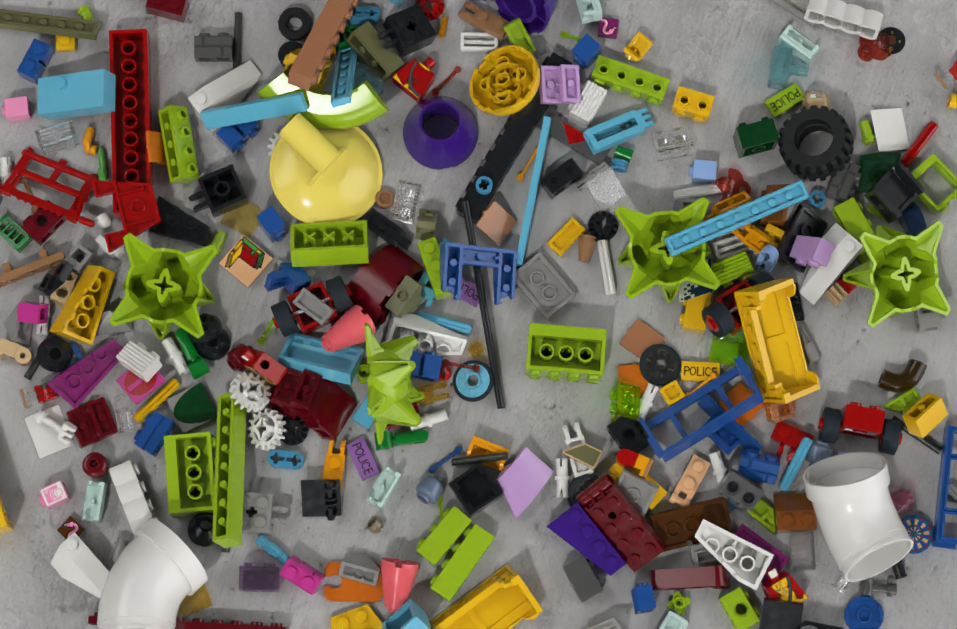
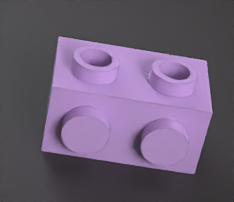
(811, 251)

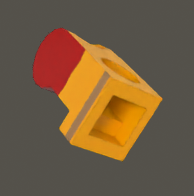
(636, 461)

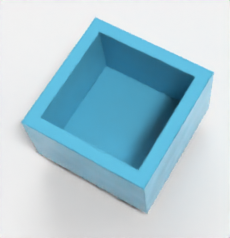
(408, 617)

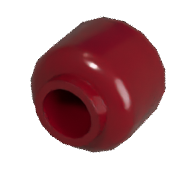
(235, 360)
(97, 471)

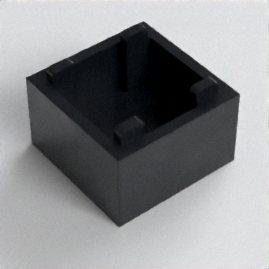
(475, 490)

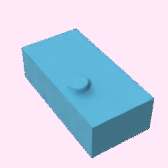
(76, 94)

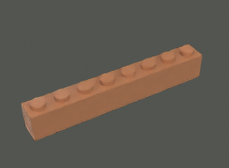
(320, 43)

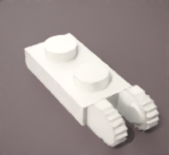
(577, 468)

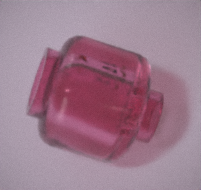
(902, 500)

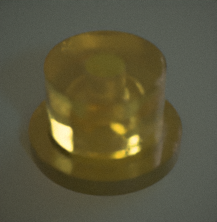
(476, 346)

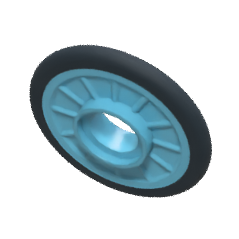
(476, 392)

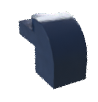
(912, 220)

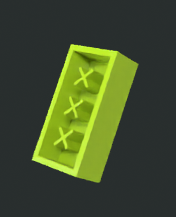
(329, 243)

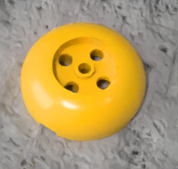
(494, 84)

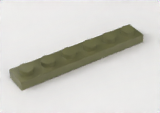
(49, 24)

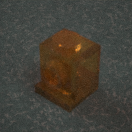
(774, 415)

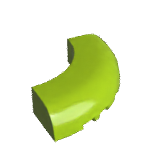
(364, 104)

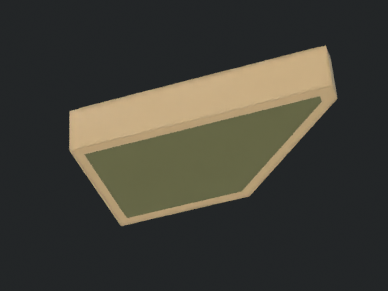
(584, 454)

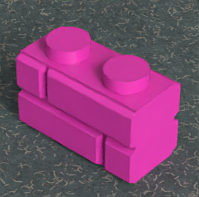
(302, 575)

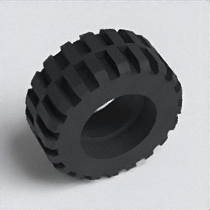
(811, 121)

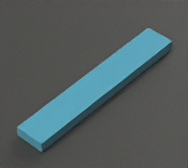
(343, 77)
(254, 110)

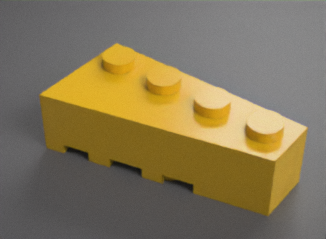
(85, 306)

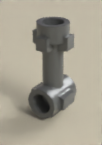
(866, 588)

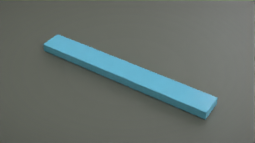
(533, 190)
(736, 218)

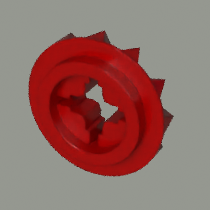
(437, 8)

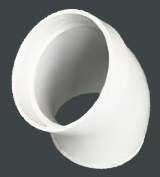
(857, 513)
(149, 581)

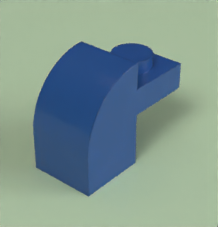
(290, 277)

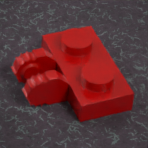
(788, 436)

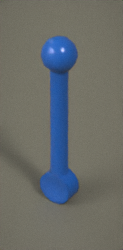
(458, 450)

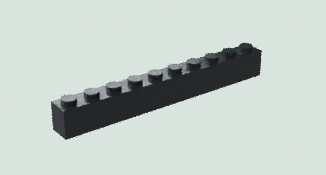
(506, 150)

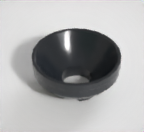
(212, 328)
(218, 351)
(46, 361)
(197, 534)

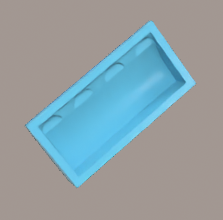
(306, 353)

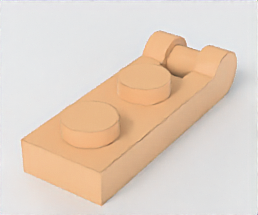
(690, 480)

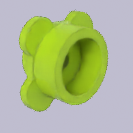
(363, 377)
(673, 603)

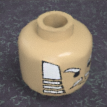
(815, 97)

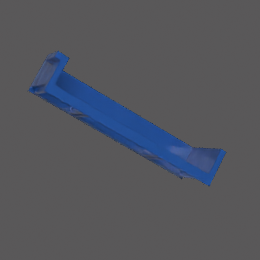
(712, 426)
(941, 509)

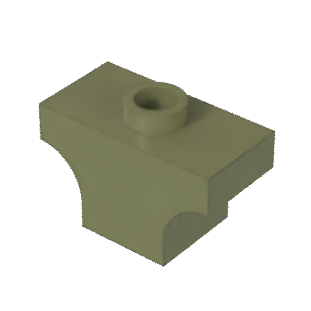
(426, 224)
(406, 297)

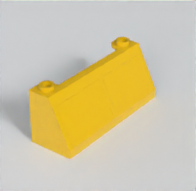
(775, 341)
(493, 604)

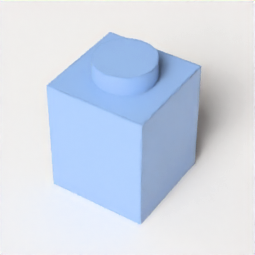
(703, 171)

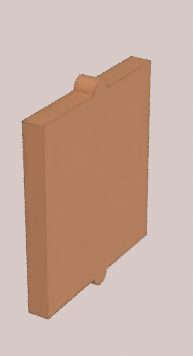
(496, 223)
(640, 338)

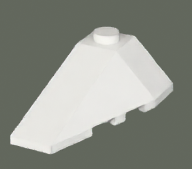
(429, 335)

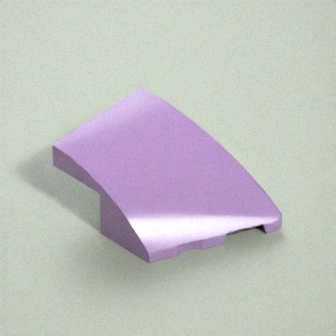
(522, 480)

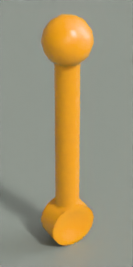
(520, 177)
(713, 375)

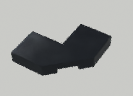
(52, 283)

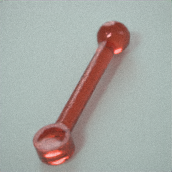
(435, 92)
(476, 368)

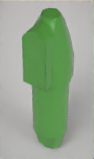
(103, 169)

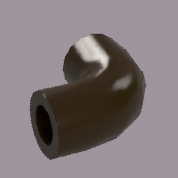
(905, 380)

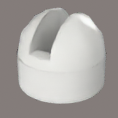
(103, 220)

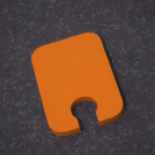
(350, 589)

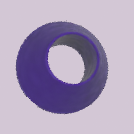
(532, 13)
(440, 152)

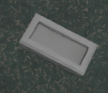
(313, 306)

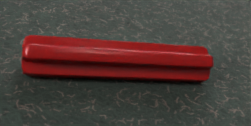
(919, 143)

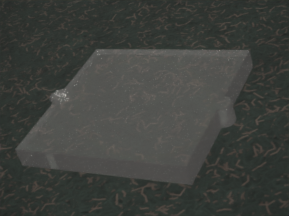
(605, 188)

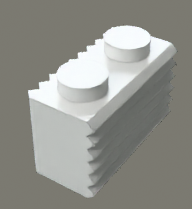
(591, 100)
(139, 360)

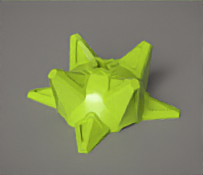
(649, 260)
(900, 272)
(148, 289)
(391, 383)

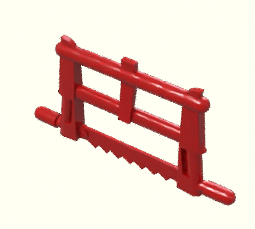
(82, 196)

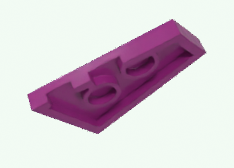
(778, 560)

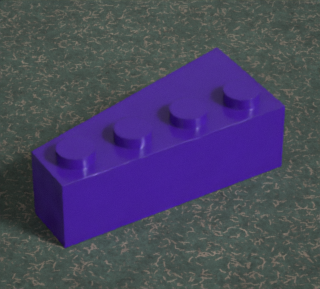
(582, 534)

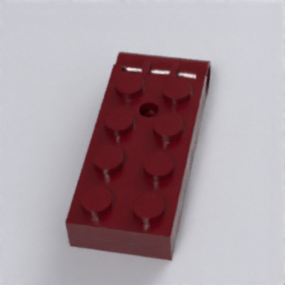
(628, 529)

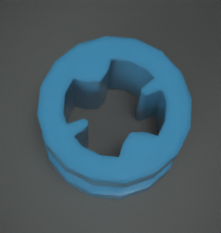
(619, 165)
(489, 187)
(811, 201)

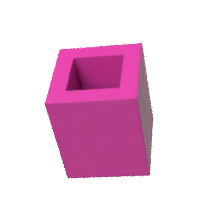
(32, 312)

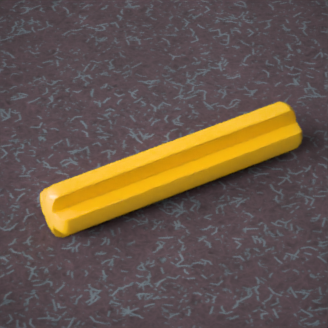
(156, 400)

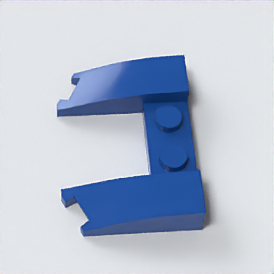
(501, 260)

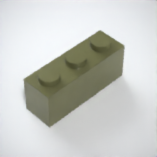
(371, 50)

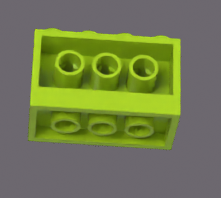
(565, 340)
(181, 467)

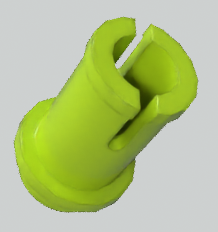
(85, 12)
(867, 133)
(219, 240)

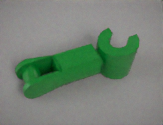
(196, 364)
(401, 439)

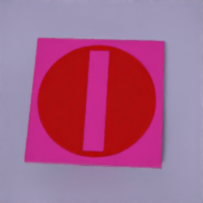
(136, 387)

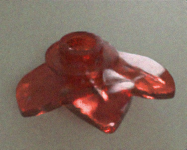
(876, 48)
(731, 184)

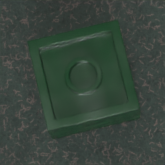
(755, 137)

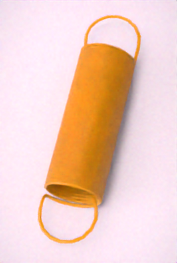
(443, 26)

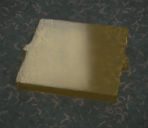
(242, 219)
(195, 602)

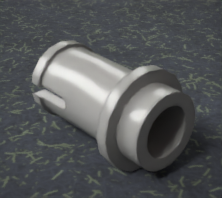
(119, 547)

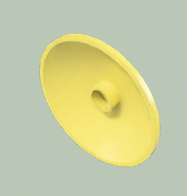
(324, 172)

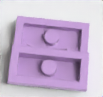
(559, 84)

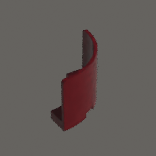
(379, 279)
(327, 411)

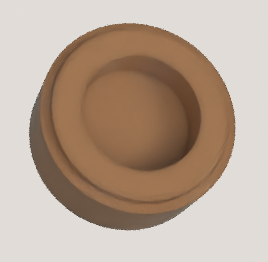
(384, 198)

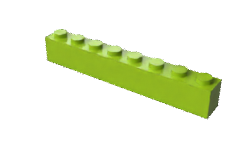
(229, 473)

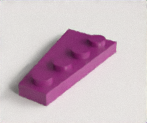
(84, 375)

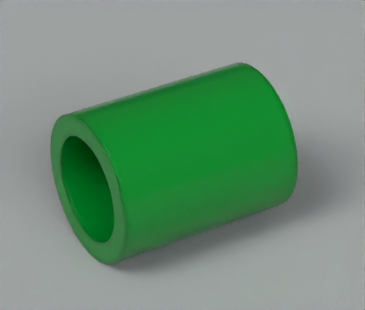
(623, 153)

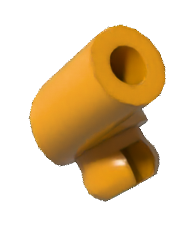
(87, 141)

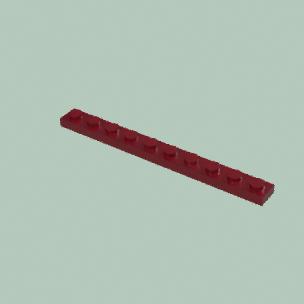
(198, 623)

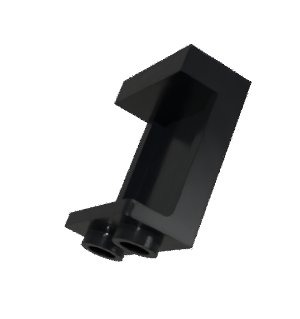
(894, 192)

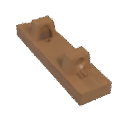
(46, 262)

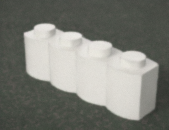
(843, 16)
(132, 494)

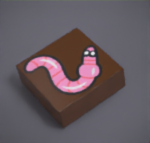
(69, 527)

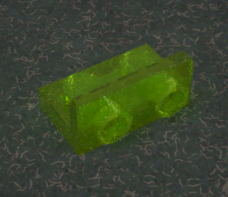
(727, 349)
(624, 401)

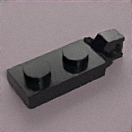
(386, 230)

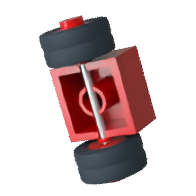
(722, 314)
(285, 318)
(861, 422)

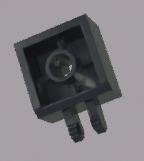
(408, 30)
(215, 200)

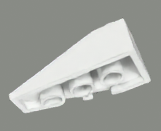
(226, 90)
(844, 253)
(737, 555)
(80, 565)

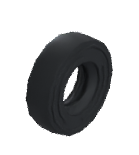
(294, 12)

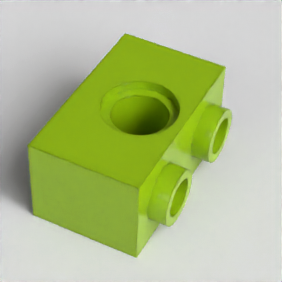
(729, 604)

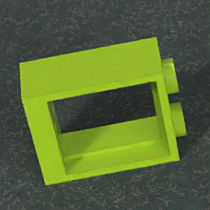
(948, 176)

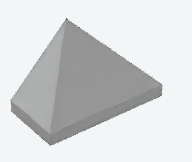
(106, 327)
(18, 331)
(360, 568)

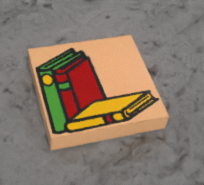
(246, 261)

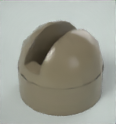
(375, 524)

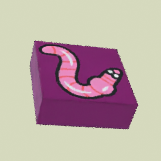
(608, 28)

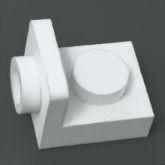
(101, 242)

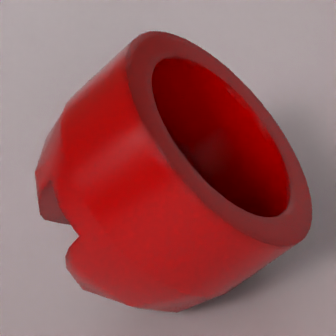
(447, 374)

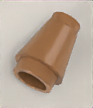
(586, 247)

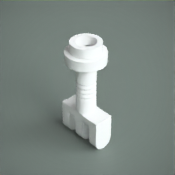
(65, 431)

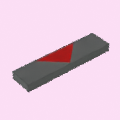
(571, 137)

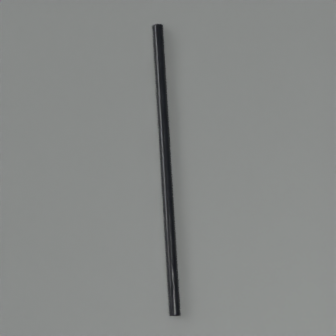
(484, 309)

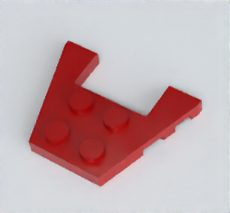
(136, 207)

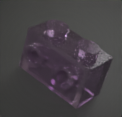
(259, 578)

